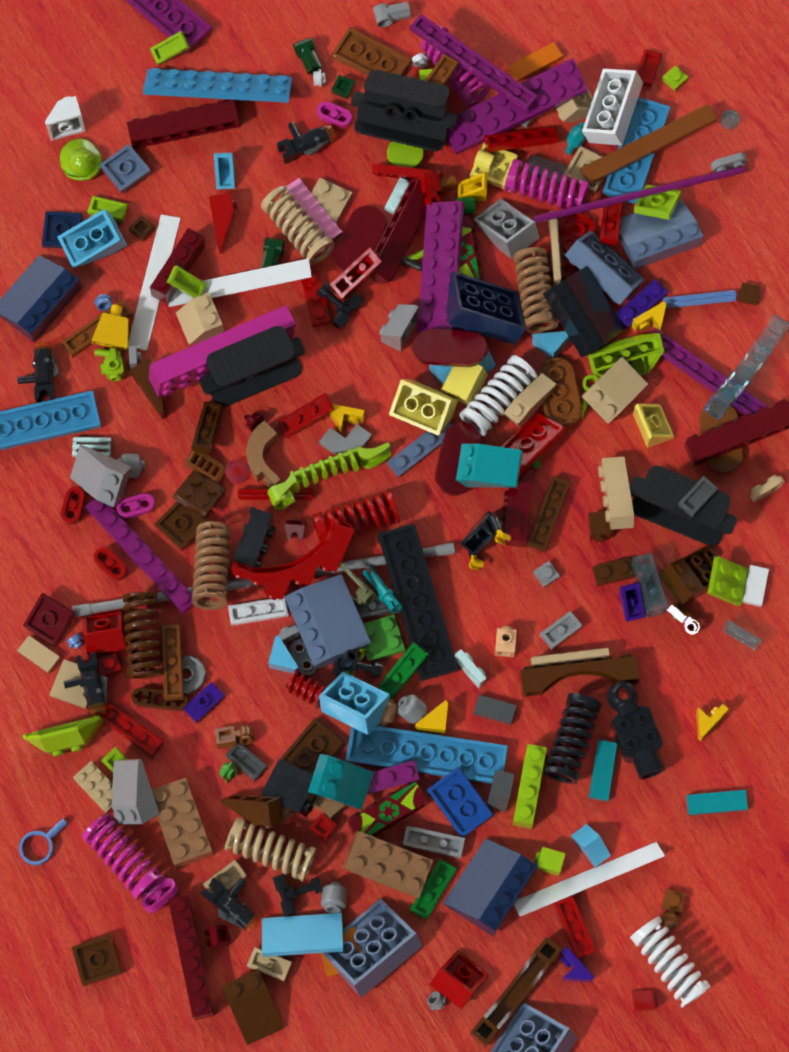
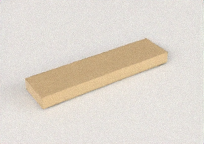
(555, 251)
(576, 657)

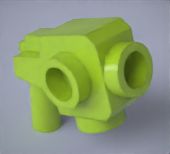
(112, 365)

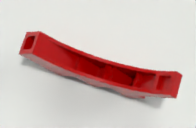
(302, 570)

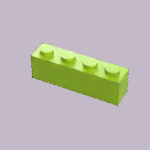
(529, 786)

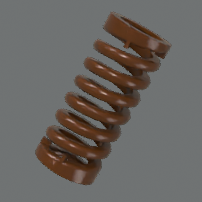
(134, 600)

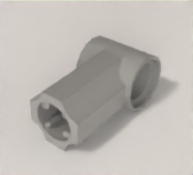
(386, 15)

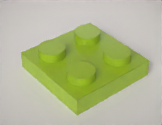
(658, 205)
(727, 581)

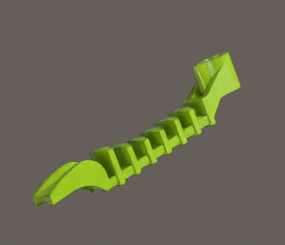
(283, 494)

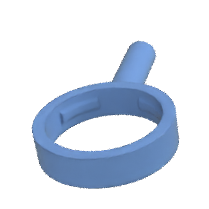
(49, 835)

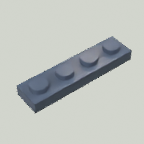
(416, 452)

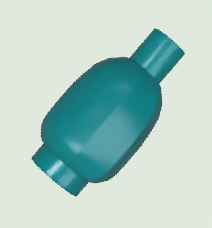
(575, 138)

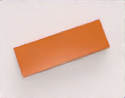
(535, 62)

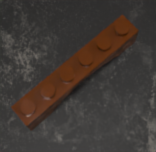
(537, 680)
(516, 992)

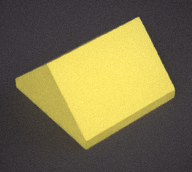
(465, 383)
(652, 424)

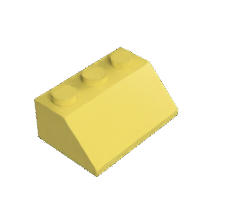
(423, 406)

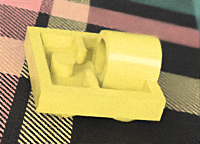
(495, 164)

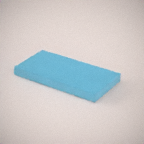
(302, 934)

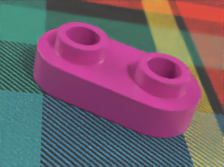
(335, 114)
(135, 505)
(159, 895)

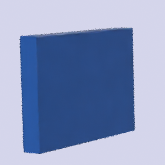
(460, 802)

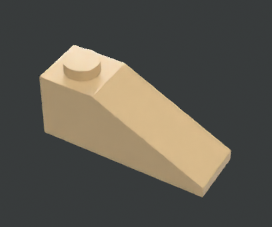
(529, 400)

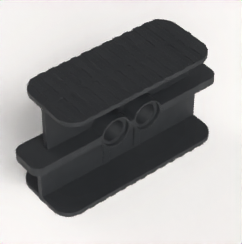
(403, 110)
(252, 366)
(658, 502)

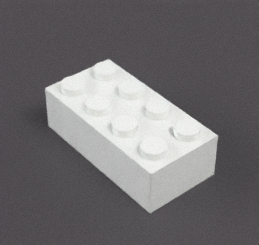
(612, 106)

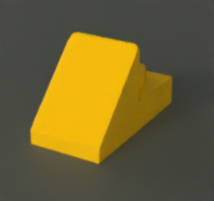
(653, 316)
(344, 413)
(706, 723)

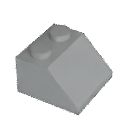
(400, 326)

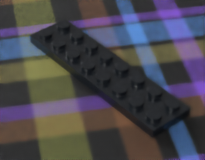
(418, 600)

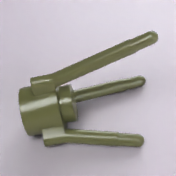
(364, 593)

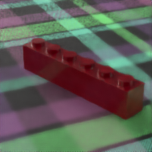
(183, 124)
(400, 231)
(738, 433)
(191, 957)

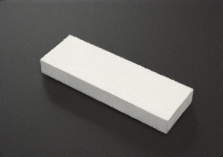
(257, 611)

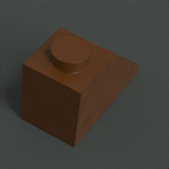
(598, 527)

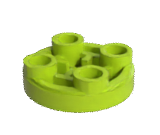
(404, 155)

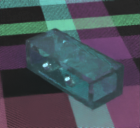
(651, 588)

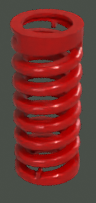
(386, 505)

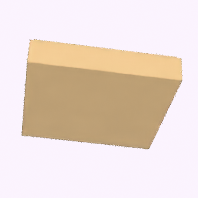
(581, 158)
(70, 695)

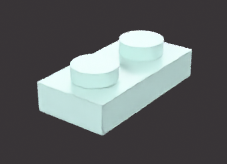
(396, 195)
(466, 663)

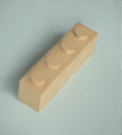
(617, 493)

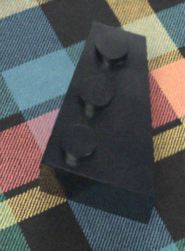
(255, 538)

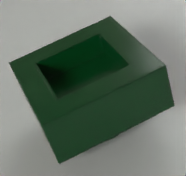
(343, 87)

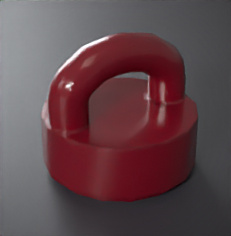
(253, 421)

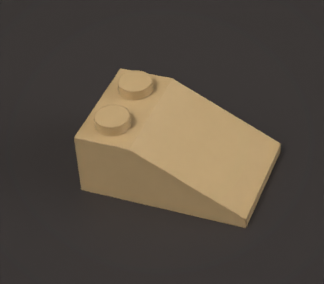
(614, 390)

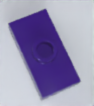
(204, 702)

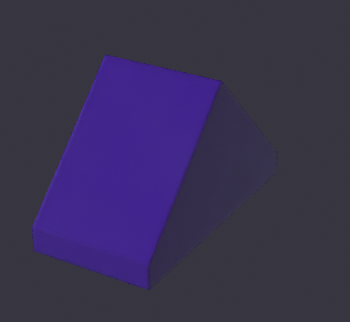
(631, 601)

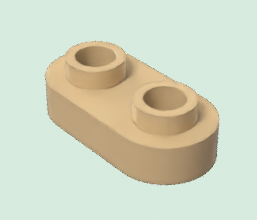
(760, 492)

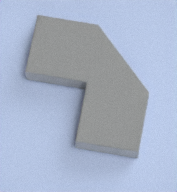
(337, 443)

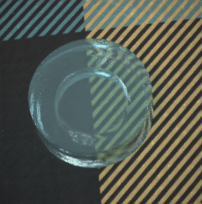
(729, 119)

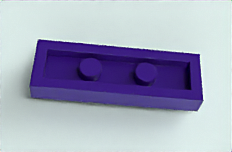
(641, 303)

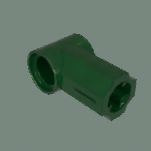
(306, 52)
(272, 251)

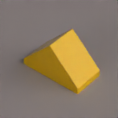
(474, 187)
(434, 721)

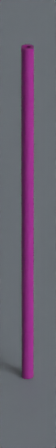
(638, 194)

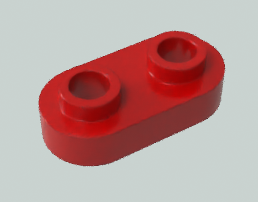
(73, 506)
(111, 564)

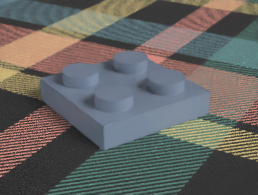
(125, 168)

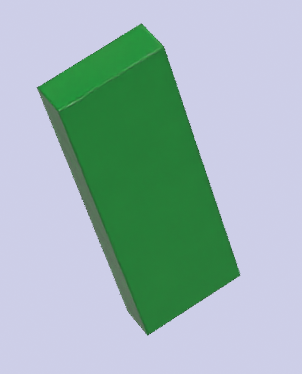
(403, 670)
(433, 889)

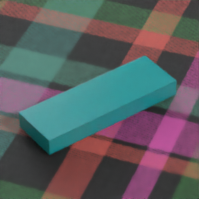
(602, 770)
(716, 802)

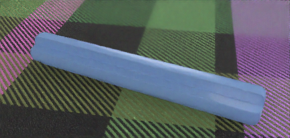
(700, 299)

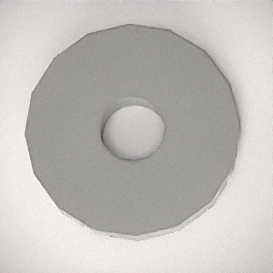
(198, 675)

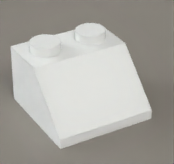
(65, 119)

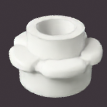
(420, 60)
(318, 78)

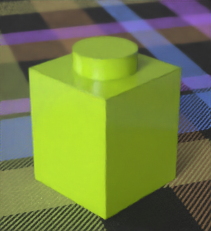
(549, 861)

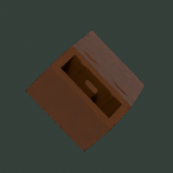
(690, 575)

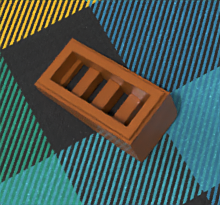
(202, 456)

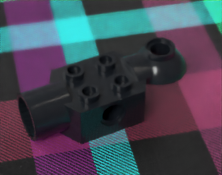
(635, 731)

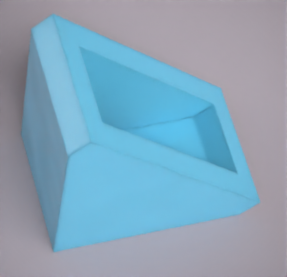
(224, 171)
(551, 342)
(280, 657)
(591, 845)

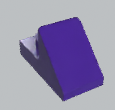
(578, 972)

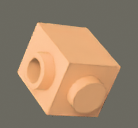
(505, 642)

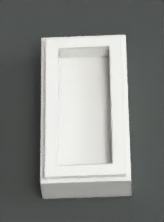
(755, 585)

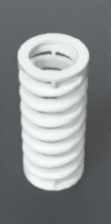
(521, 378)
(686, 995)

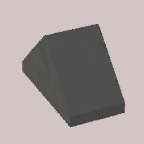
(500, 790)

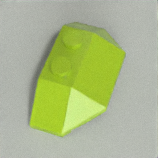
(639, 351)
(65, 737)

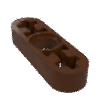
(145, 702)

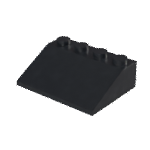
(584, 312)

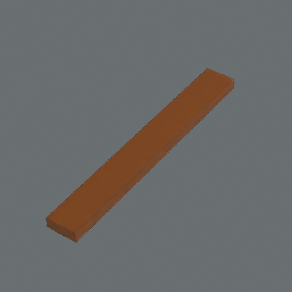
(648, 144)

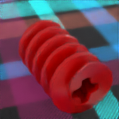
(305, 688)

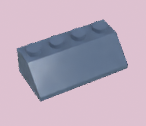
(606, 266)

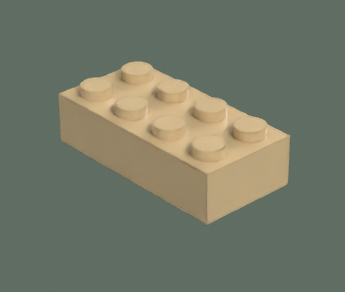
(96, 786)

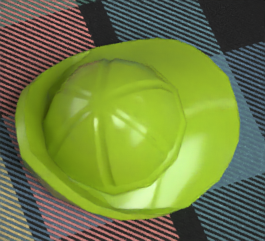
(80, 160)

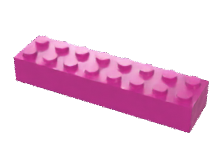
(190, 364)

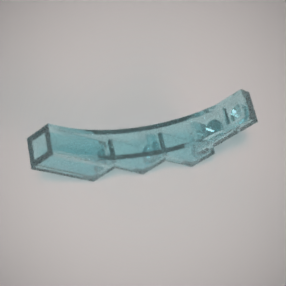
(747, 369)

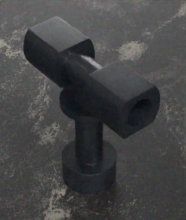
(343, 308)
(349, 661)
(288, 894)

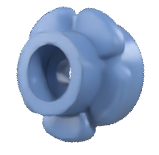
(103, 302)
(75, 641)

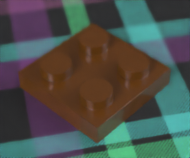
(199, 493)
(180, 525)
(96, 960)

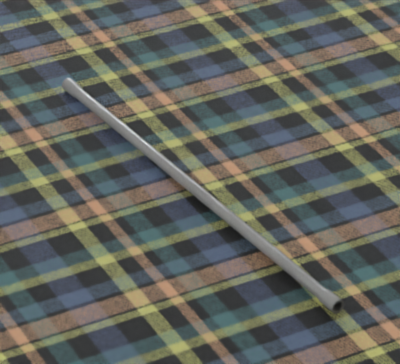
(438, 550)

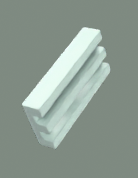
(90, 440)

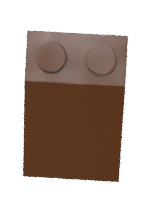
(252, 1007)

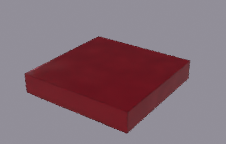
(49, 619)

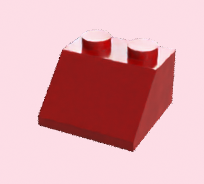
(104, 632)
(459, 979)

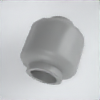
(133, 460)
(412, 708)
(334, 897)

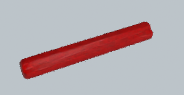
(262, 494)

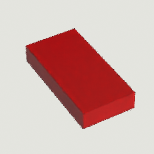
(648, 67)

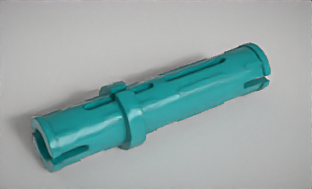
(386, 595)

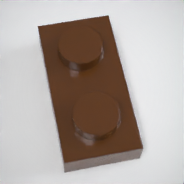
(613, 572)

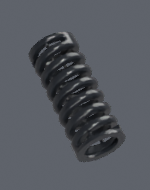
(551, 766)

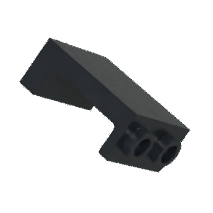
(292, 787)

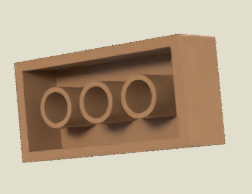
(181, 824)
(387, 864)

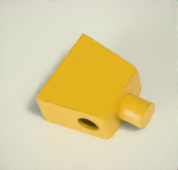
(112, 330)

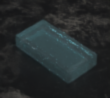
(551, 166)
(742, 635)

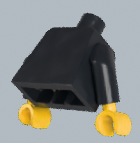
(481, 534)

